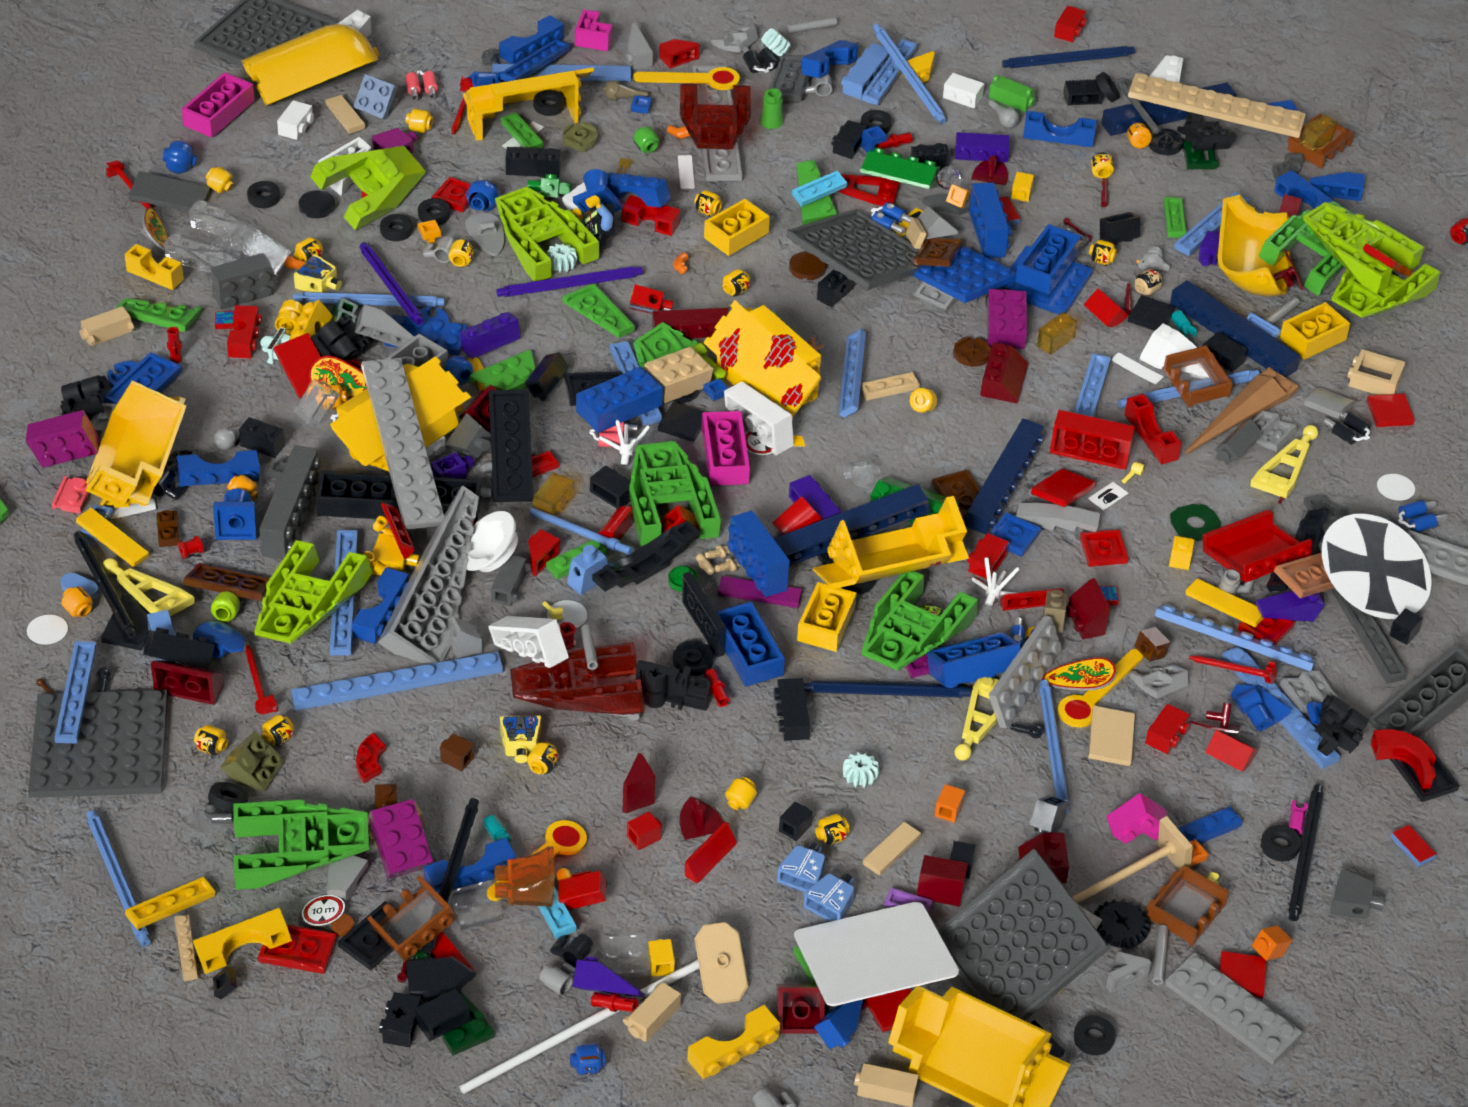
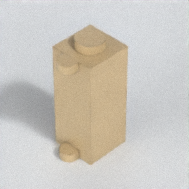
(106, 326)
(653, 1012)
(886, 1085)

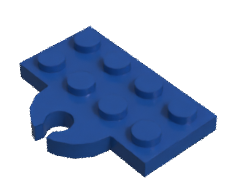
(436, 329)
(151, 372)

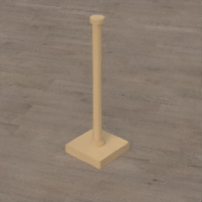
(1171, 843)

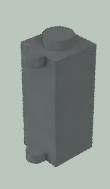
(1238, 442)
(509, 580)

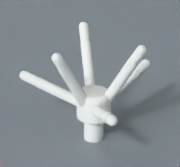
(625, 449)
(994, 588)

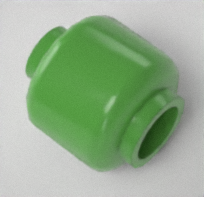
(646, 139)

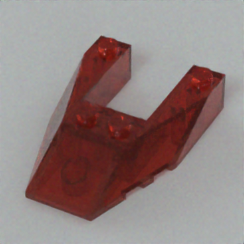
(715, 124)
(575, 687)

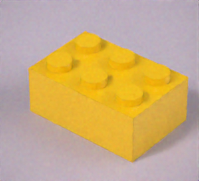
(736, 227)
(1314, 330)
(826, 617)

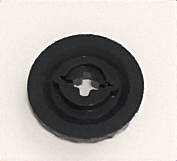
(1119, 935)

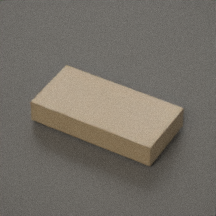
(916, 233)

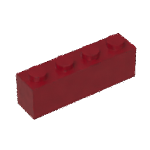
(690, 322)

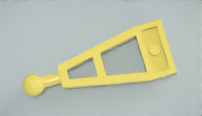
(1279, 485)
(174, 602)
(983, 688)

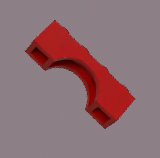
(1141, 415)

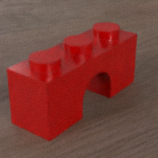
(665, 218)
(242, 340)

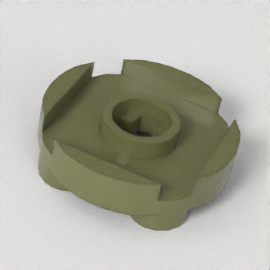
(580, 136)

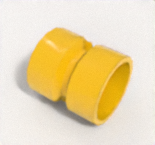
(288, 315)

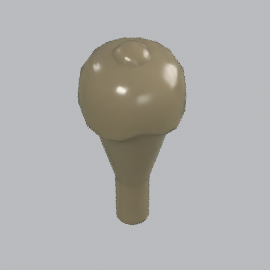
(615, 90)

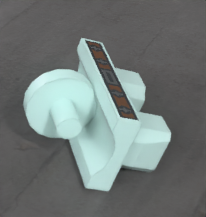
(269, 342)

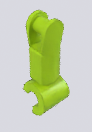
(718, 372)

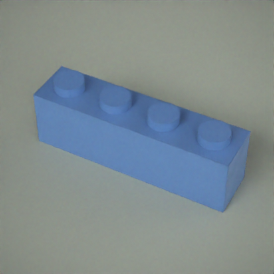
(864, 70)

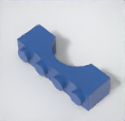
(517, 48)
(818, 62)
(1079, 133)
(1296, 186)
(651, 190)
(195, 471)
(371, 622)
(495, 855)

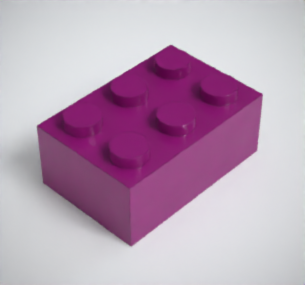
(1007, 318)
(62, 438)
(400, 839)

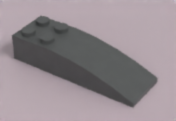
(1428, 697)

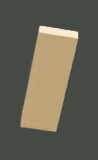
(345, 114)
(889, 386)
(891, 848)

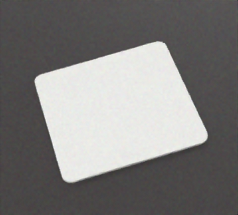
(875, 953)

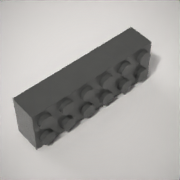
(290, 502)

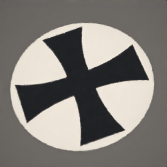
(1376, 565)

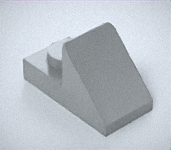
(1127, 971)

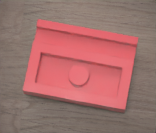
(71, 495)

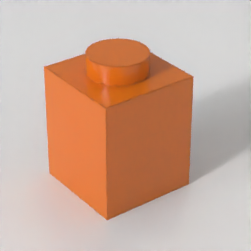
(949, 803)
(1272, 943)

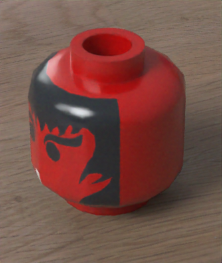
(1459, 231)

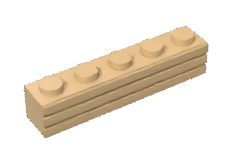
(186, 947)

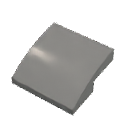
(935, 296)
(1329, 402)
(1274, 431)
(1306, 688)

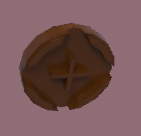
(806, 266)
(972, 351)

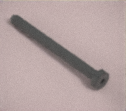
(1121, 84)

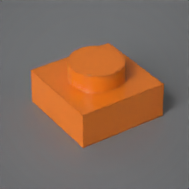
(1198, 853)

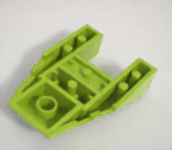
(381, 173)
(533, 219)
(1346, 236)
(1365, 303)
(301, 602)

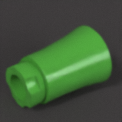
(772, 109)

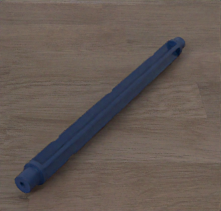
(1068, 57)
(886, 689)

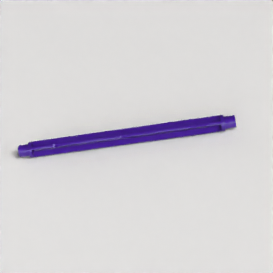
(572, 281)
(391, 283)

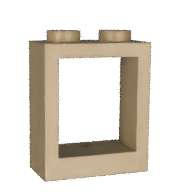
(1373, 383)

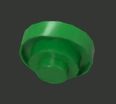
(675, 577)

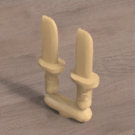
(718, 552)

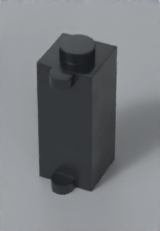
(546, 375)

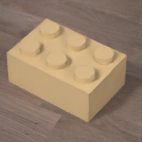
(679, 373)

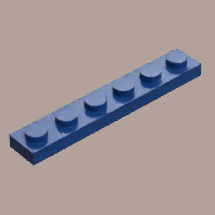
(535, 61)

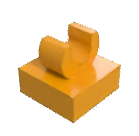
(957, 195)
(429, 231)

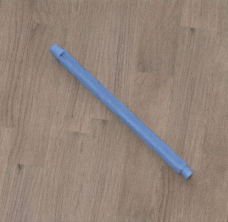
(909, 73)
(367, 299)
(1171, 392)
(1053, 742)
(115, 871)

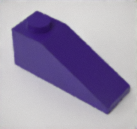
(1290, 607)
(598, 977)

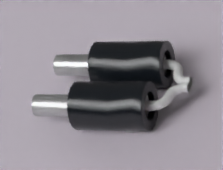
(766, 56)
(1351, 428)

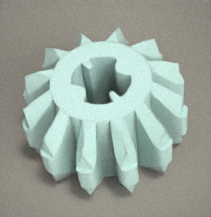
(776, 42)
(562, 257)
(860, 769)

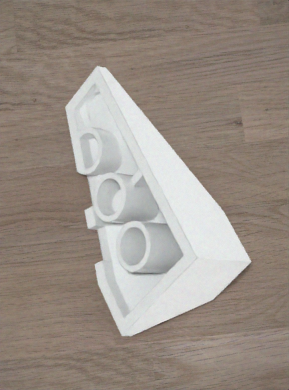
(1162, 343)

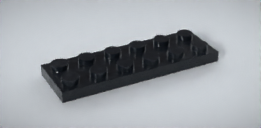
(510, 446)

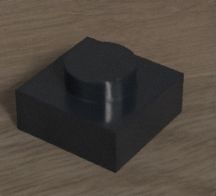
(224, 982)

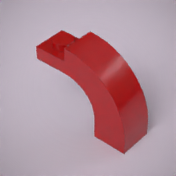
(1407, 748)

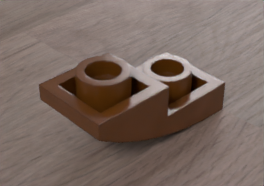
(167, 528)

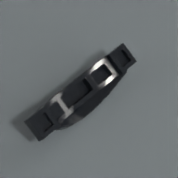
(1309, 528)
(648, 559)

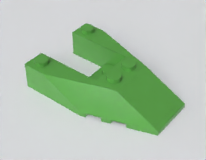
(1288, 236)
(666, 476)
(905, 632)
(307, 839)

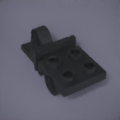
(1205, 134)
(340, 339)
(84, 395)
(667, 684)
(1339, 726)

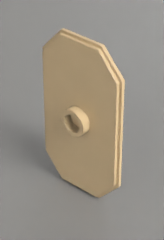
(721, 962)

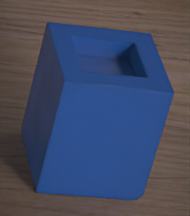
(872, 137)

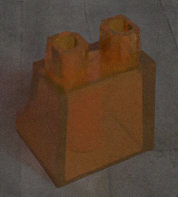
(527, 879)

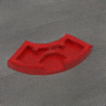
(368, 757)

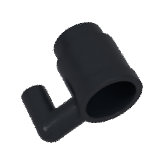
(165, 482)
(577, 948)

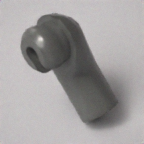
(216, 816)

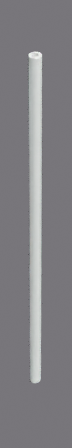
(569, 1032)

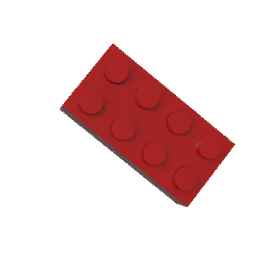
(1092, 439)

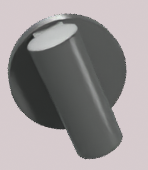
(489, 57)

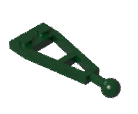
(469, 1034)

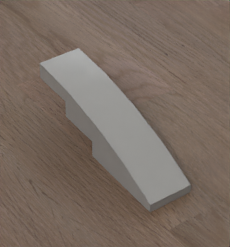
(1053, 515)

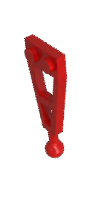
(886, 192)

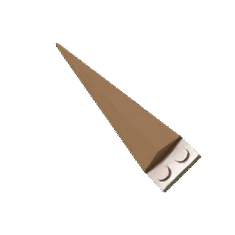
(1260, 394)

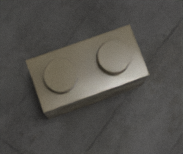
(1056, 608)

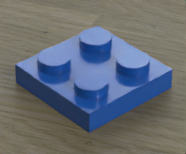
(1016, 531)

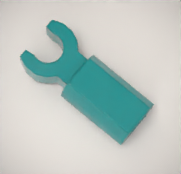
(1183, 324)
(495, 828)

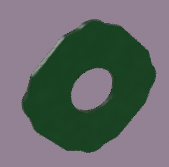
(1182, 514)

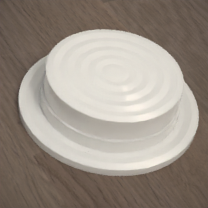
(492, 542)

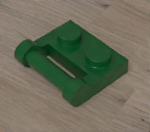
(1196, 160)

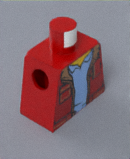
(641, 300)

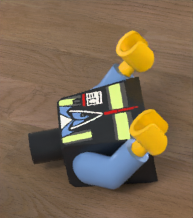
(598, 220)

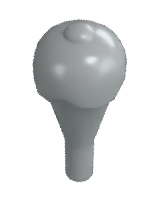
(1007, 116)
(226, 437)

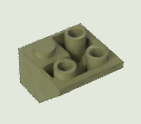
(253, 763)

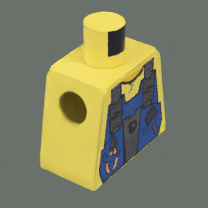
(317, 276)
(520, 735)

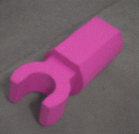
(1297, 817)

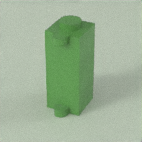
(1012, 93)

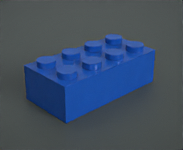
(989, 220)
(1048, 259)
(619, 399)
(758, 553)
(750, 645)
(972, 659)

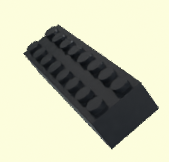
(363, 493)

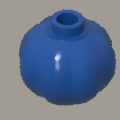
(179, 157)
(485, 191)

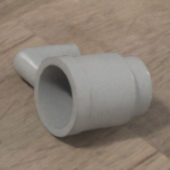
(822, 86)
(441, 251)
(1231, 583)
(557, 979)
(767, 1099)

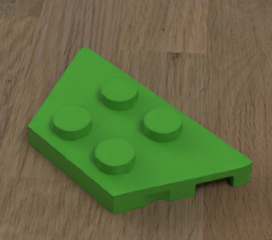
(659, 343)
(507, 374)

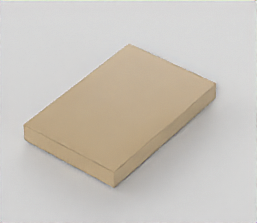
(1111, 735)

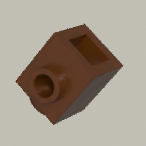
(1152, 644)
(457, 752)
(385, 795)

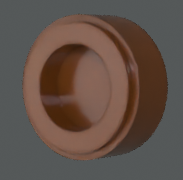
(342, 925)

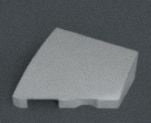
(737, 39)
(1161, 680)
(344, 877)

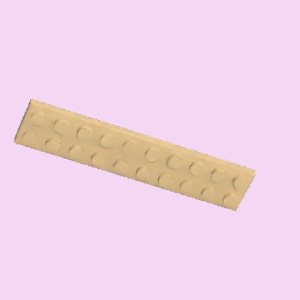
(1217, 105)

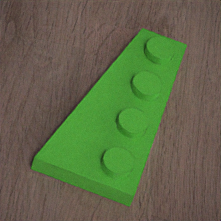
(819, 209)
(598, 308)
(161, 313)

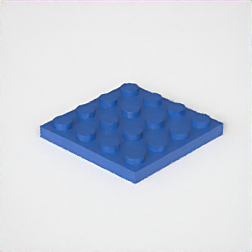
(968, 276)
(1063, 293)

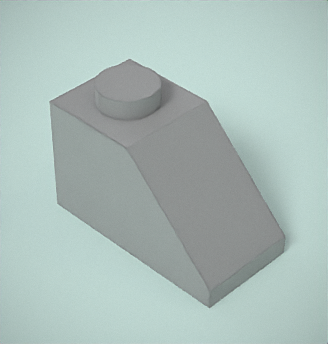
(465, 639)

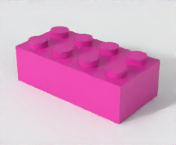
(218, 104)
(725, 448)

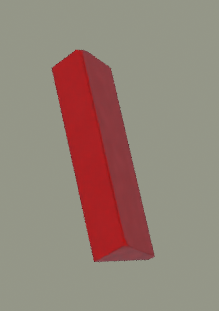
(398, 530)
(1024, 599)
(710, 853)

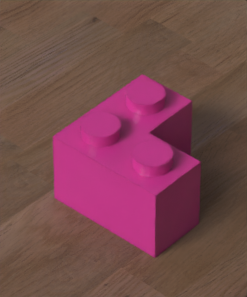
(592, 33)
(1136, 817)

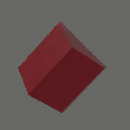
(639, 786)
(942, 880)

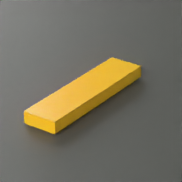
(112, 537)
(1224, 602)
(170, 903)

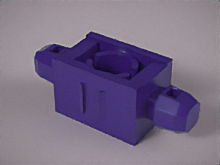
(1209, 248)
(452, 466)

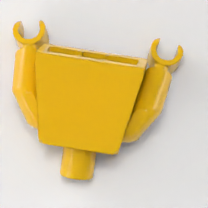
(386, 551)

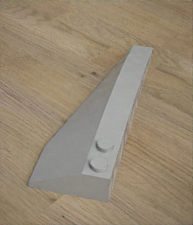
(422, 616)

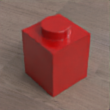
(644, 830)

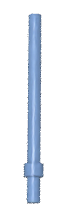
(611, 543)

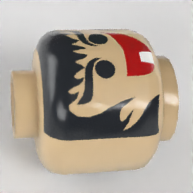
(1148, 282)

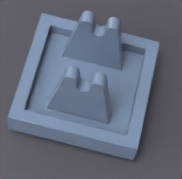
(375, 96)

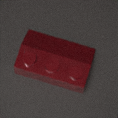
(1004, 374)
(187, 681)

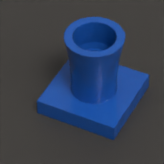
(596, 185)
(235, 516)

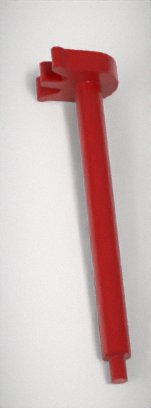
(465, 84)
(117, 168)
(1268, 674)
(264, 704)

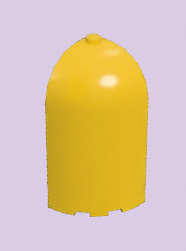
(308, 61)
(1240, 243)

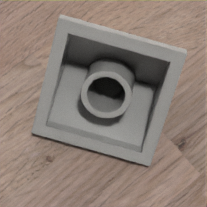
(935, 225)

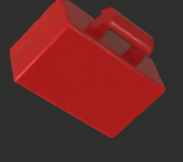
(582, 889)

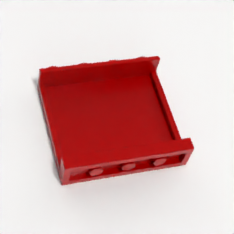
(1254, 546)

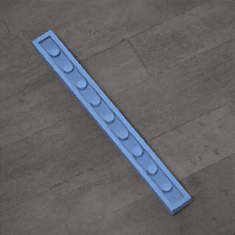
(396, 680)

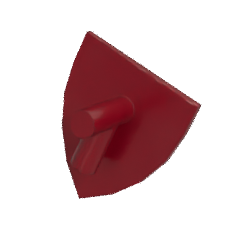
(991, 171)
(1285, 274)
(1223, 717)
(698, 819)

